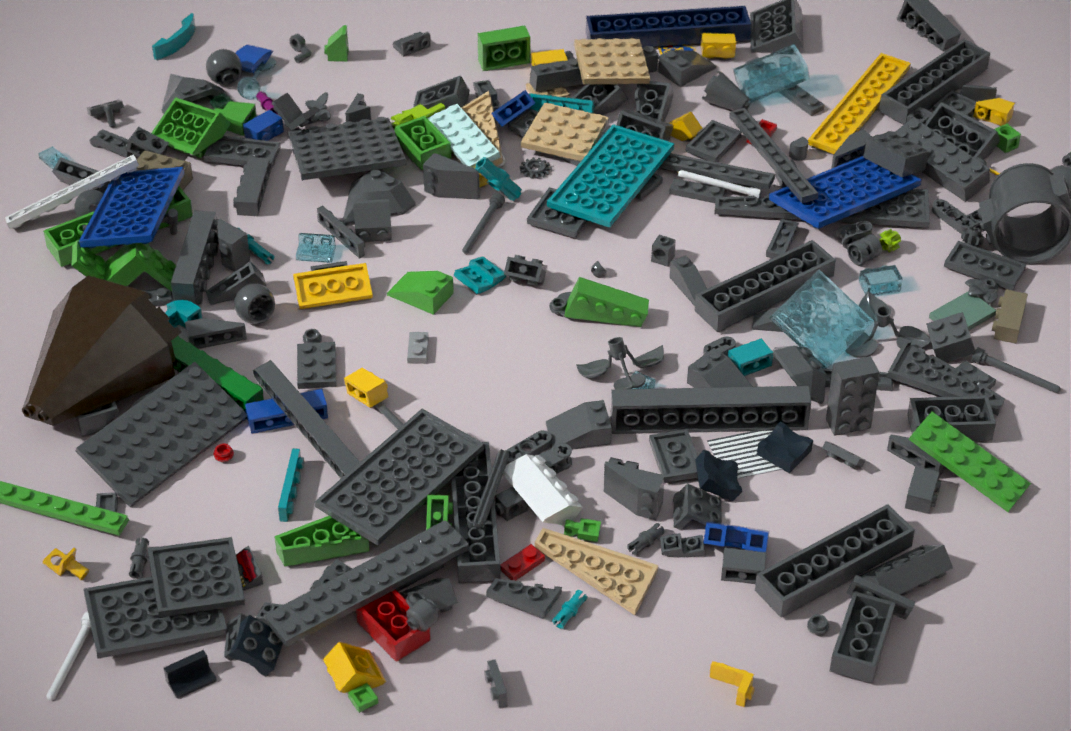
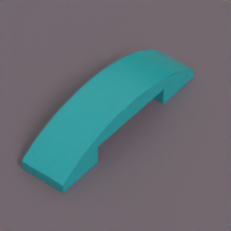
(178, 40)

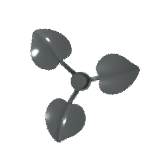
(881, 314)
(618, 351)

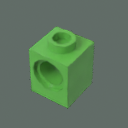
(1008, 138)

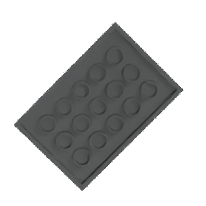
(127, 619)

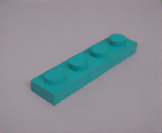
(573, 103)
(289, 488)

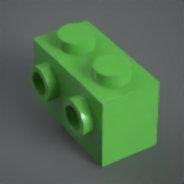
(438, 510)

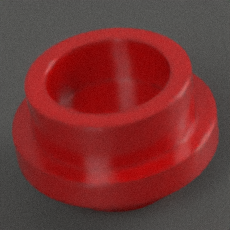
(223, 452)

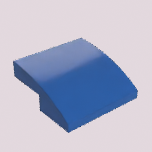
(252, 57)

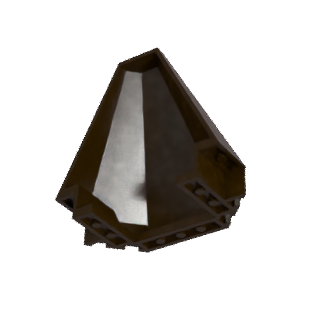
(98, 350)

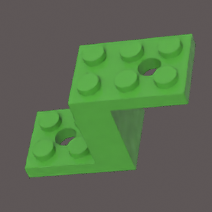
(124, 264)

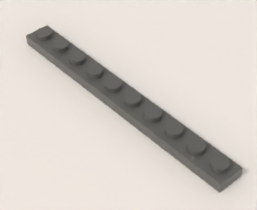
(773, 155)

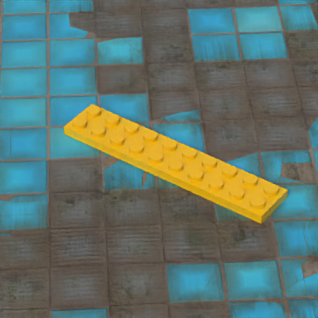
(859, 103)

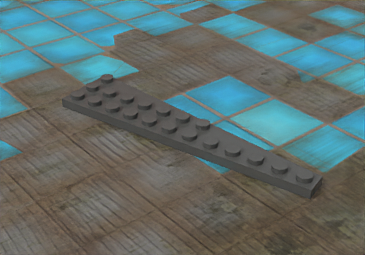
(907, 209)

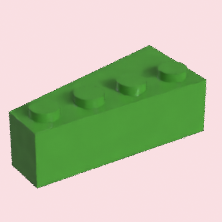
(605, 304)
(318, 541)

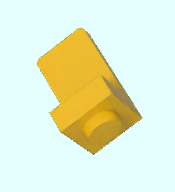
(735, 677)

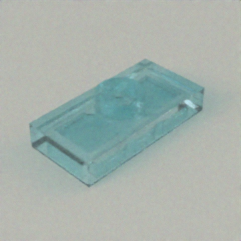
(51, 156)

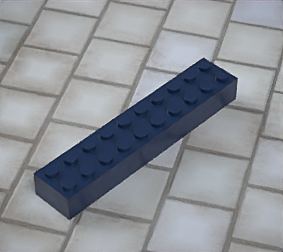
(671, 26)

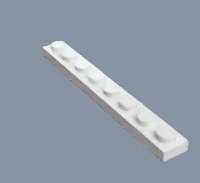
(67, 194)

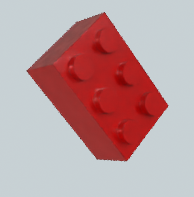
(387, 624)

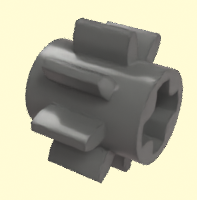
(973, 236)

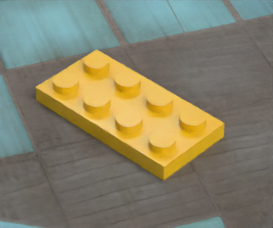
(332, 286)

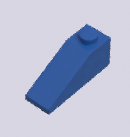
(513, 108)

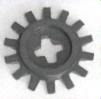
(538, 163)

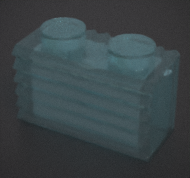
(880, 280)

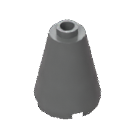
(725, 93)

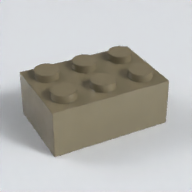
(151, 160)

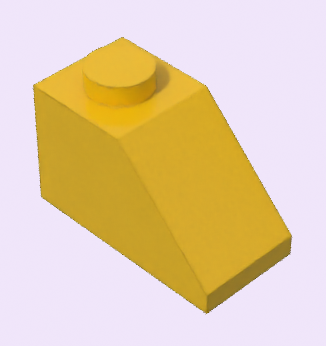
(685, 127)

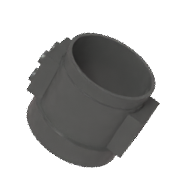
(1030, 238)

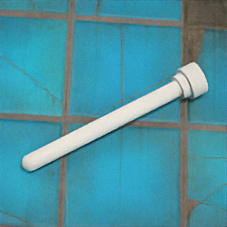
(752, 191)
(85, 629)

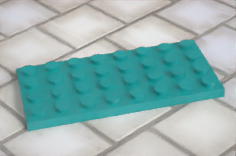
(610, 175)

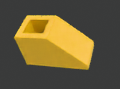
(994, 111)

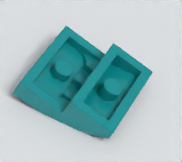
(480, 275)

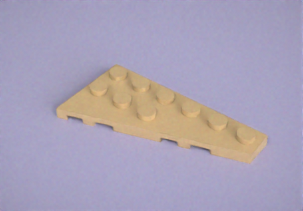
(480, 113)
(608, 571)

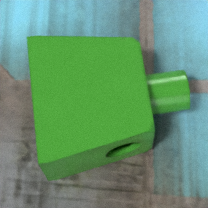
(238, 114)

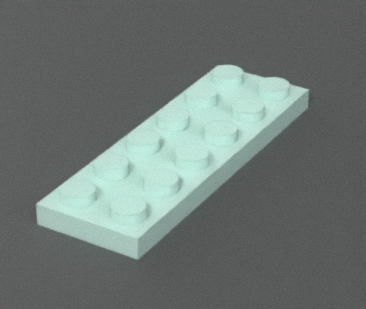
(465, 137)

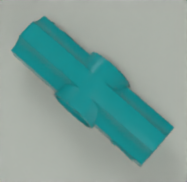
(498, 179)

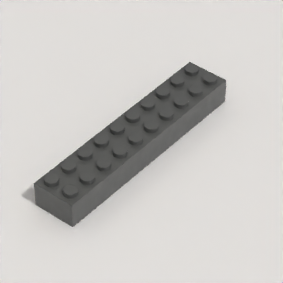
(709, 409)

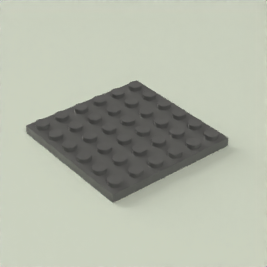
(346, 148)

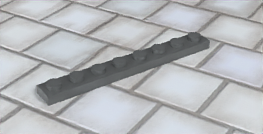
(719, 171)

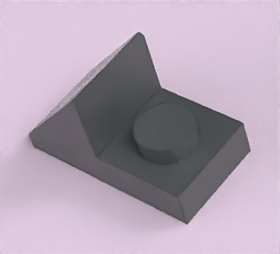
(358, 110)

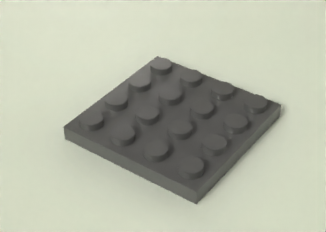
(195, 577)

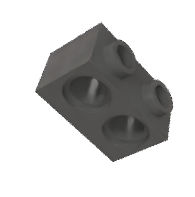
(144, 140)

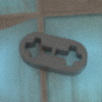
(723, 345)

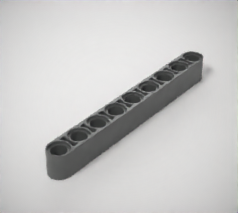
(305, 418)

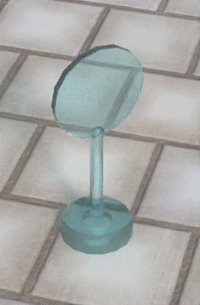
(248, 86)

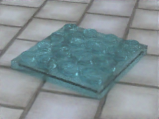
(822, 319)

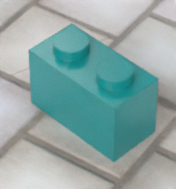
(751, 357)

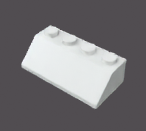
(542, 490)

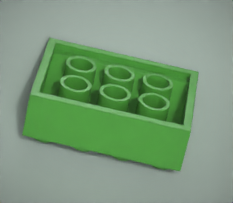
(190, 126)

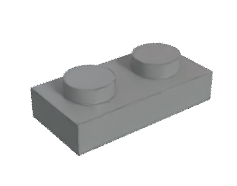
(417, 348)

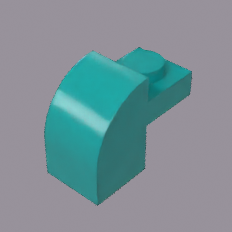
(182, 311)

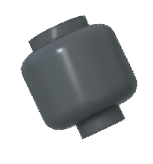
(422, 615)

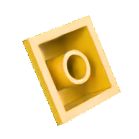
(352, 667)

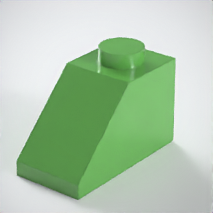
(337, 46)

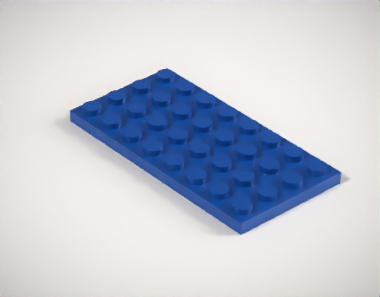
(845, 192)
(132, 208)

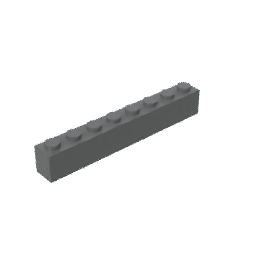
(567, 72)

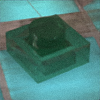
(220, 101)

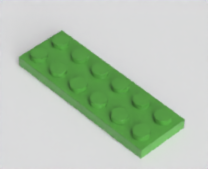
(969, 461)

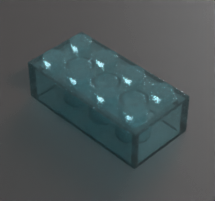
(771, 73)

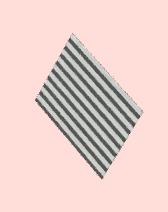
(743, 450)

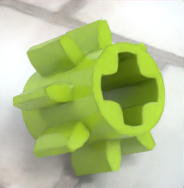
(890, 240)

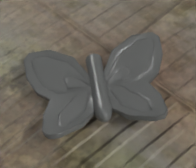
(322, 115)

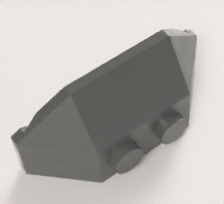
(803, 369)

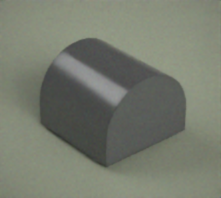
(798, 149)

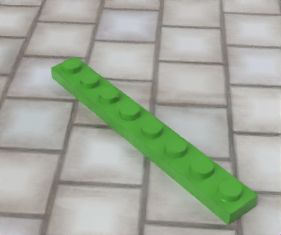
(62, 508)

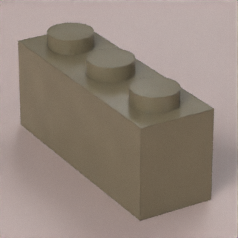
(1009, 316)

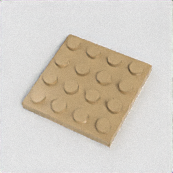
(611, 61)
(564, 131)

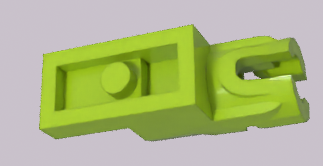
(414, 113)

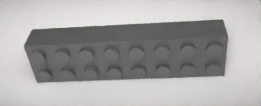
(935, 80)
(762, 285)
(467, 487)
(834, 560)

